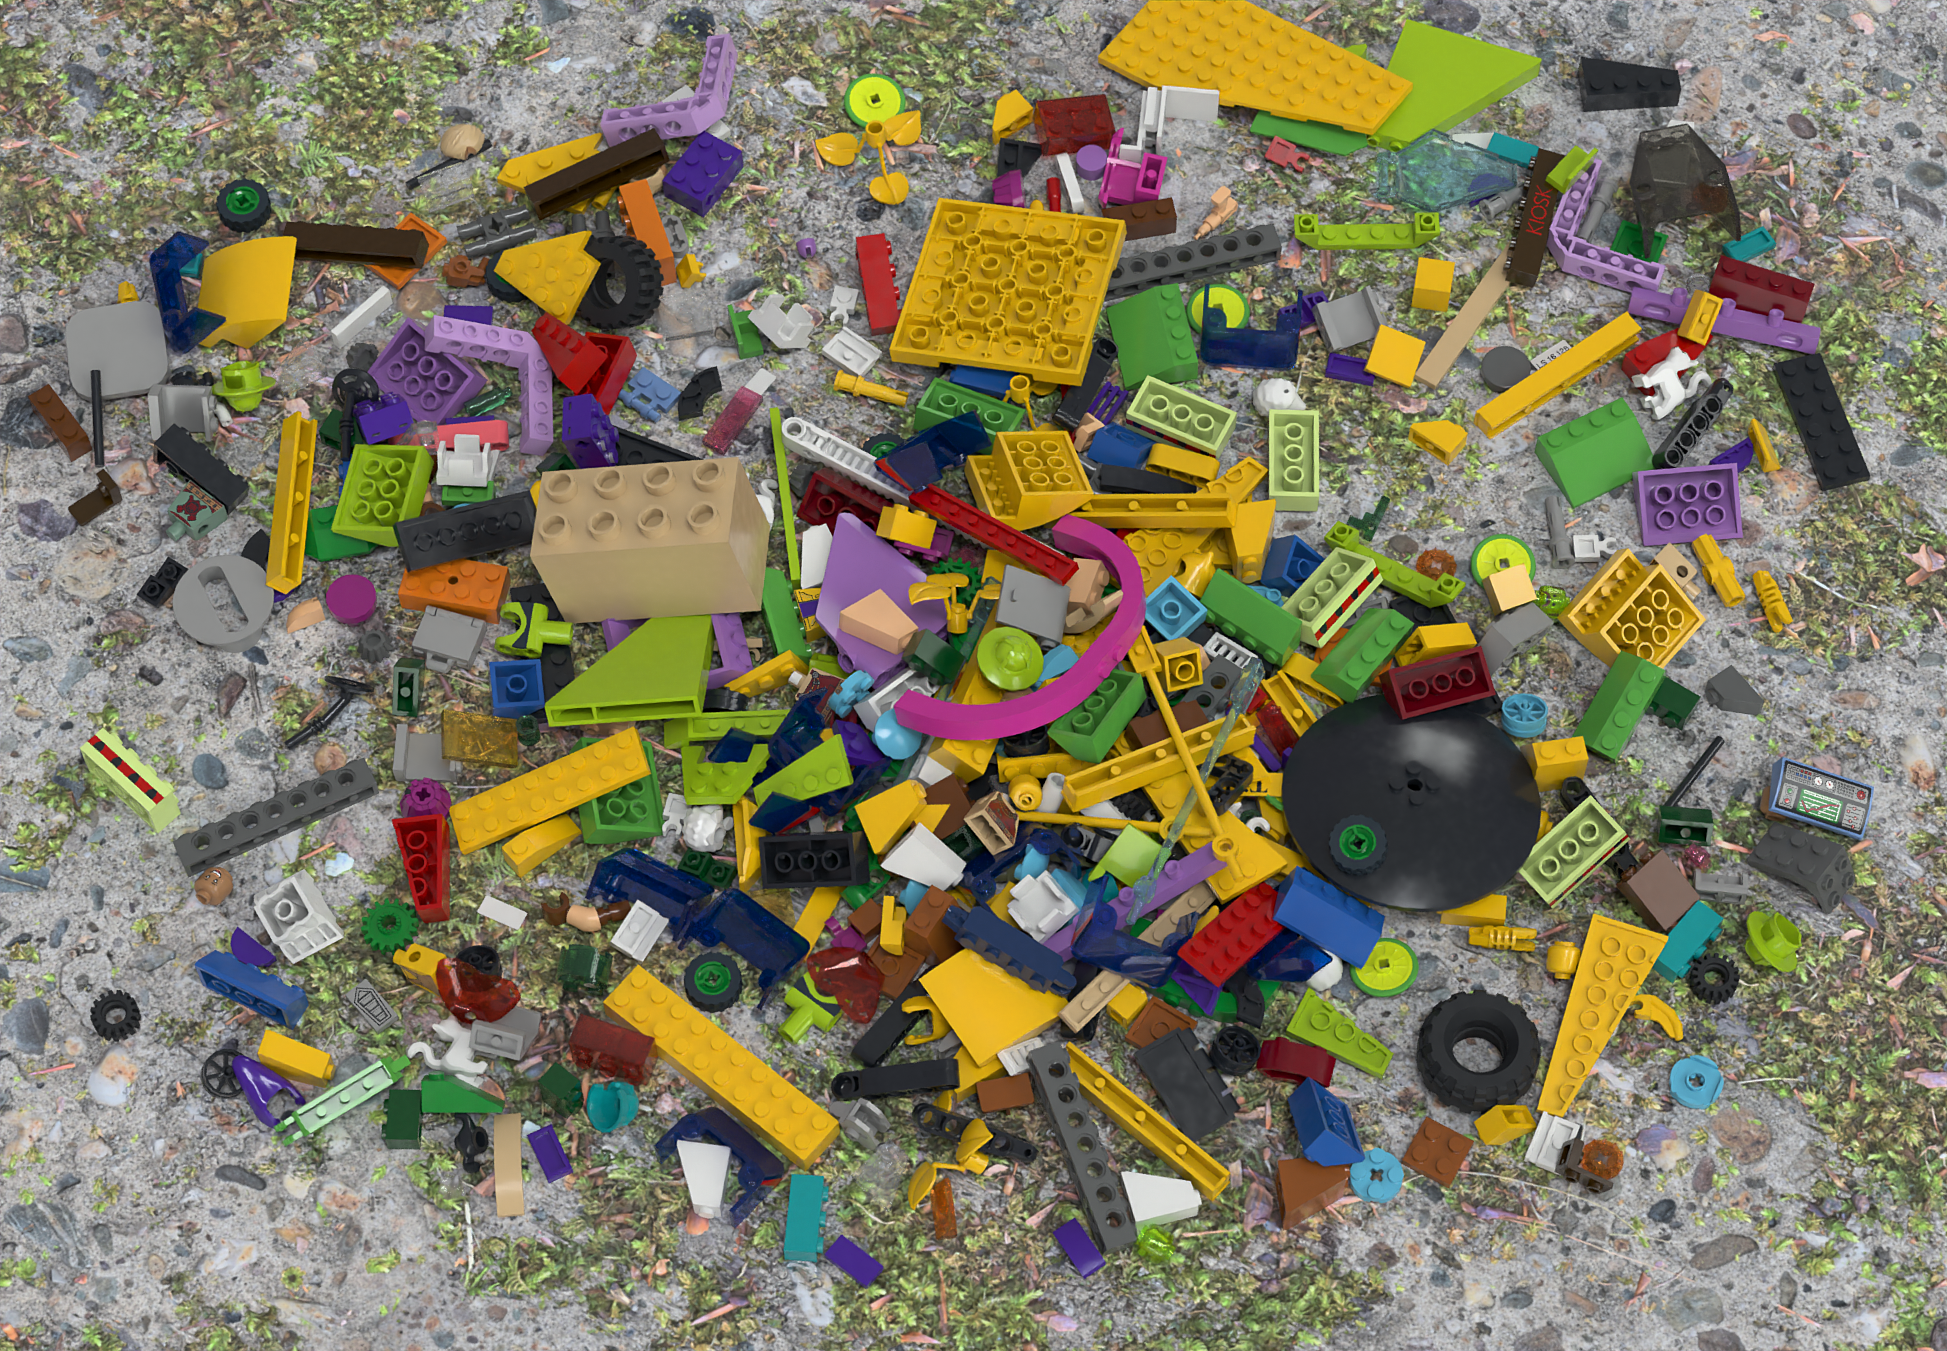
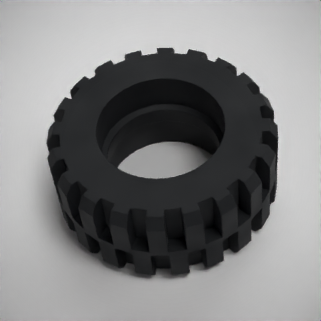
(642, 283)

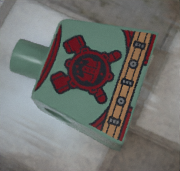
(194, 513)

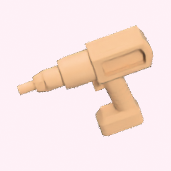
(1223, 210)

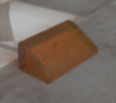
(943, 1210)

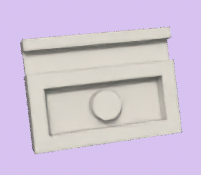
(851, 352)
(639, 932)
(1548, 1141)

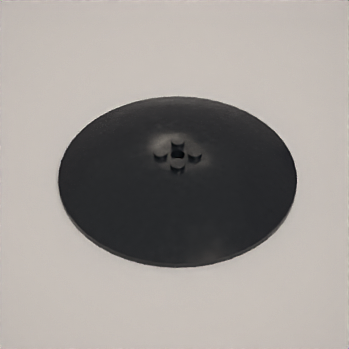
(1447, 841)

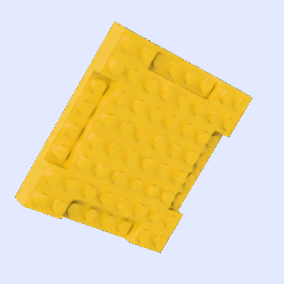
(1008, 290)

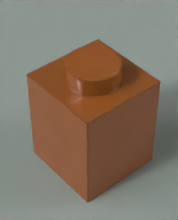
(867, 920)

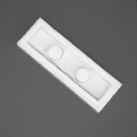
(361, 317)

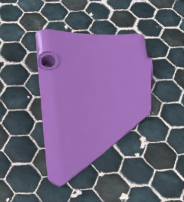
(856, 568)

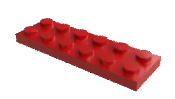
(1234, 935)

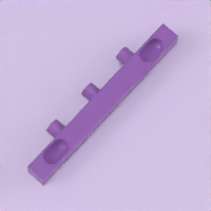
(1729, 321)
(1171, 882)

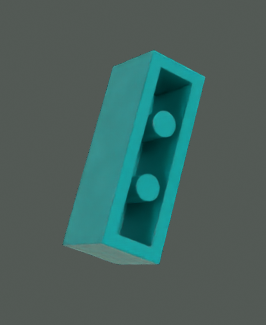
(1688, 941)
(805, 1218)

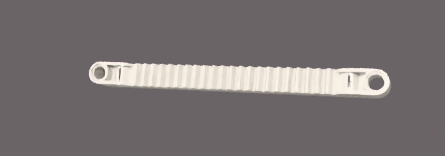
(851, 461)

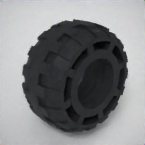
(1485, 1018)

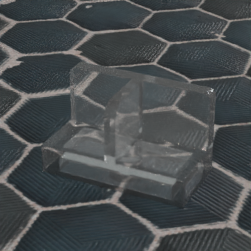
(446, 187)

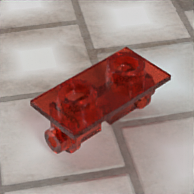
(1276, 727)

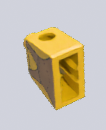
(420, 966)

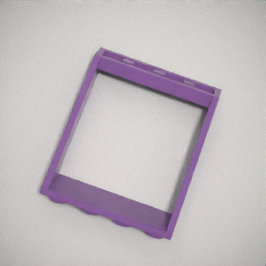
(729, 637)

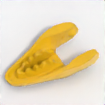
(940, 1024)

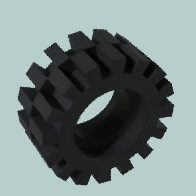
(1132, 803)
(1710, 992)
(107, 1003)

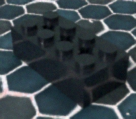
(814, 859)

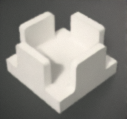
(783, 329)
(466, 464)
(1041, 906)

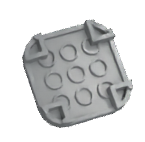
(122, 343)

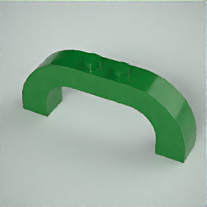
(1226, 1006)

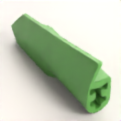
(1310, 134)

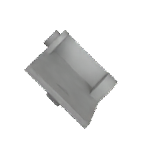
(1033, 606)

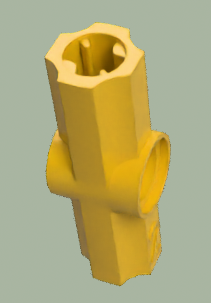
(1718, 570)

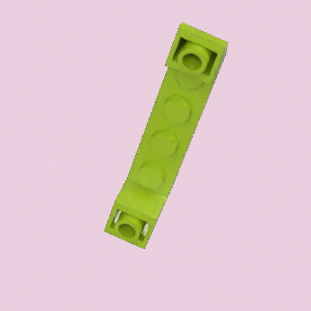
(1366, 236)
(1395, 575)
(716, 724)

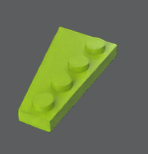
(811, 775)
(1321, 1025)

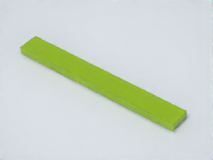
(785, 499)

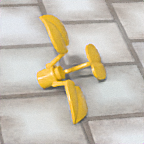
(902, 129)
(1020, 391)
(937, 588)
(967, 1154)

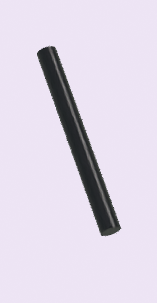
(413, 183)
(97, 418)
(1694, 773)

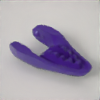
(260, 1085)

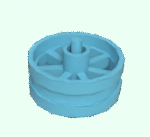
(1524, 711)

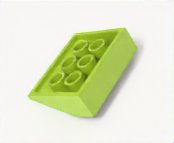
(380, 489)

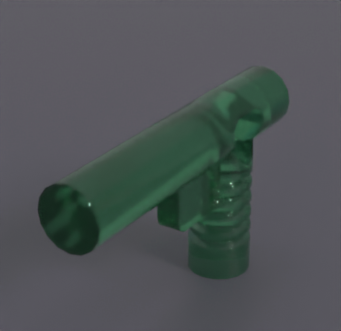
(1370, 520)

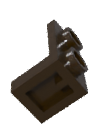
(98, 501)
(1567, 1166)

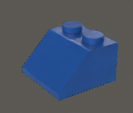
(1119, 447)
(1289, 564)
(515, 688)

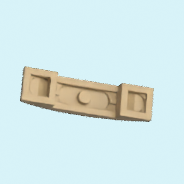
(1077, 620)
(508, 1165)

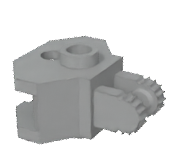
(860, 1121)

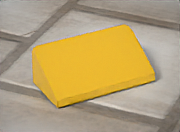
(1700, 317)
(1763, 446)

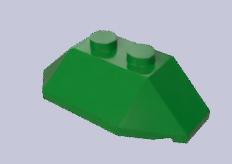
(326, 545)

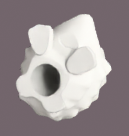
(1276, 395)
(705, 827)

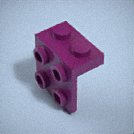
(939, 548)

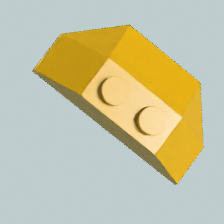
(747, 843)

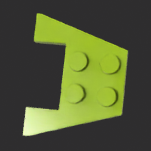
(719, 782)

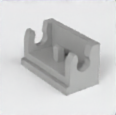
(1720, 887)

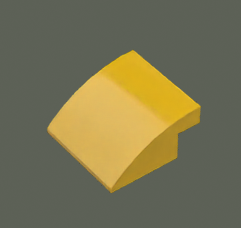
(249, 288)
(1028, 478)
(1631, 612)
(989, 1005)

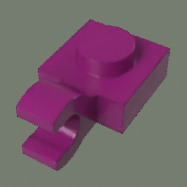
(843, 938)

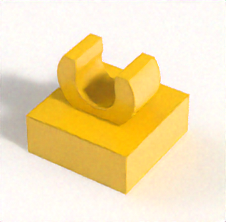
(689, 271)

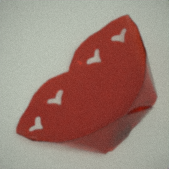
(850, 979)
(474, 992)

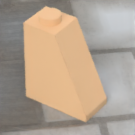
(878, 622)

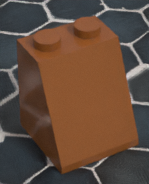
(927, 933)
(1307, 1188)

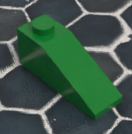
(452, 1095)

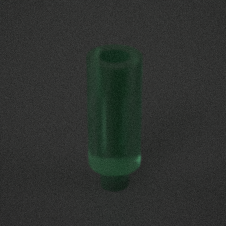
(487, 401)

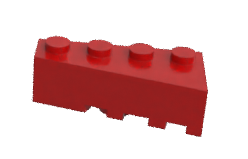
(877, 283)
(568, 352)
(613, 372)
(426, 859)

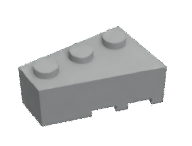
(1513, 635)

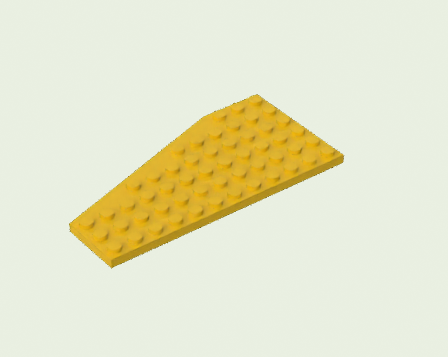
(1253, 63)

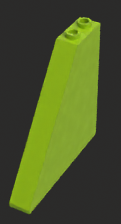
(1450, 81)
(647, 676)

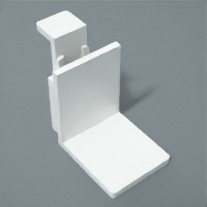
(1171, 103)

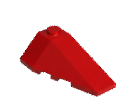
(1656, 350)

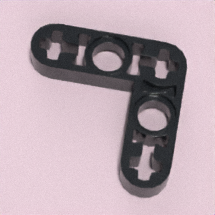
(1235, 774)

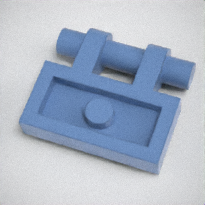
(652, 389)

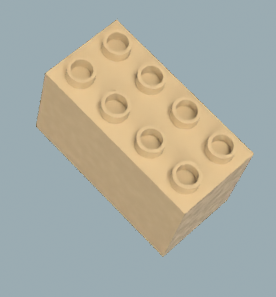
(651, 540)

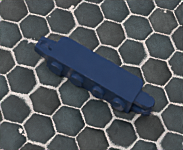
(1010, 949)

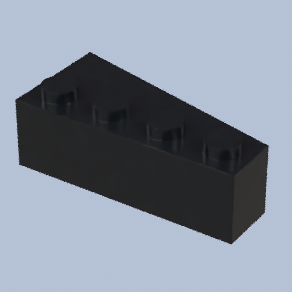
(1625, 86)
(195, 463)

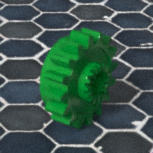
(390, 914)

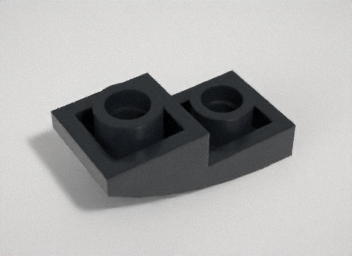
(162, 586)

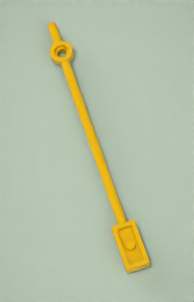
(1146, 662)
(1111, 823)

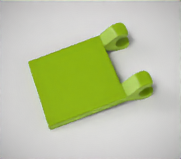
(1128, 856)

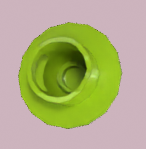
(243, 385)
(1010, 658)
(1772, 941)

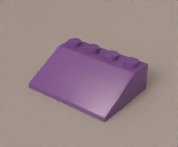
(428, 381)
(1688, 503)

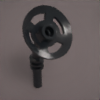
(352, 396)
(347, 690)

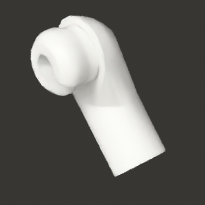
(223, 414)

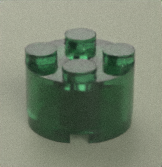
(583, 968)

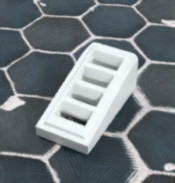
(1235, 650)
(1019, 1053)

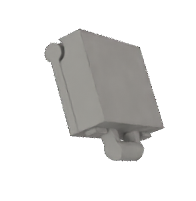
(448, 639)

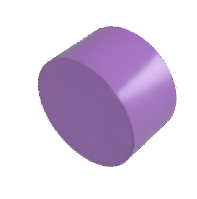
(1091, 162)

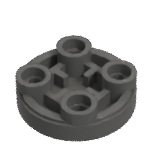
(1504, 368)

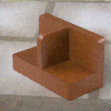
(1004, 1093)

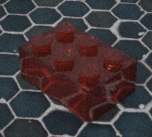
(1073, 123)
(613, 1050)

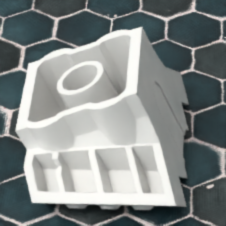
(297, 916)

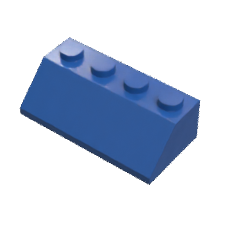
(1328, 916)
(252, 988)
(1324, 1126)

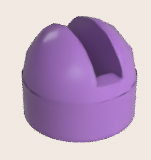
(806, 246)

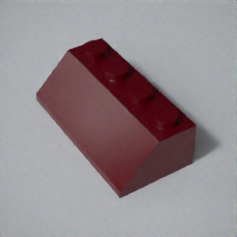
(1761, 289)
(834, 494)
(1437, 683)

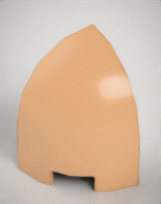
(304, 615)

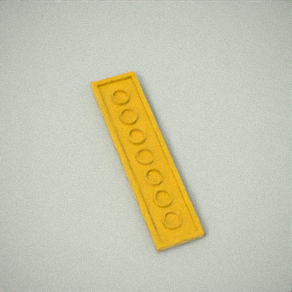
(549, 790)

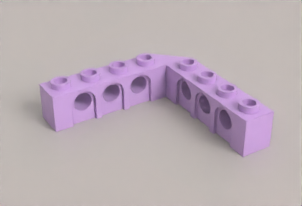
(686, 115)
(1590, 260)
(515, 350)

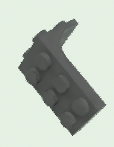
(1807, 860)

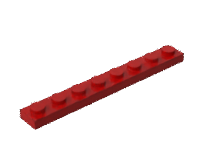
(995, 534)

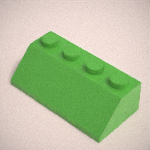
(948, 400)
(781, 616)
(1251, 618)
(1363, 652)
(1619, 705)
(1099, 720)

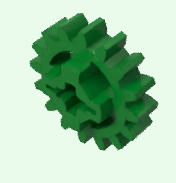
(962, 594)

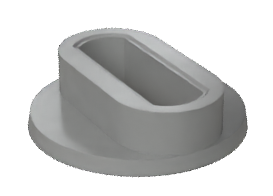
(248, 587)

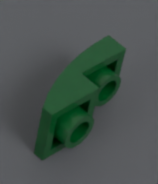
(705, 868)

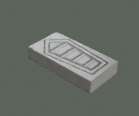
(372, 1006)

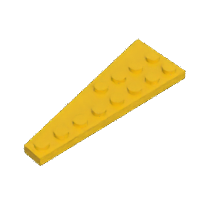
(1160, 548)
(1255, 856)
(1605, 983)

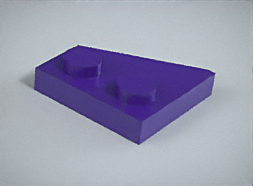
(857, 744)
(1197, 987)

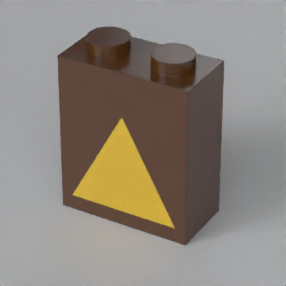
(945, 806)

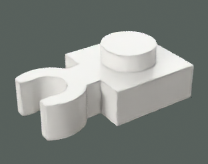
(843, 303)
(1588, 548)
(674, 813)

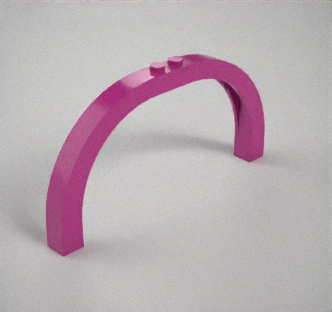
(1073, 687)

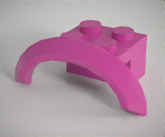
(1130, 181)

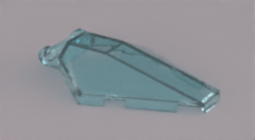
(1443, 173)

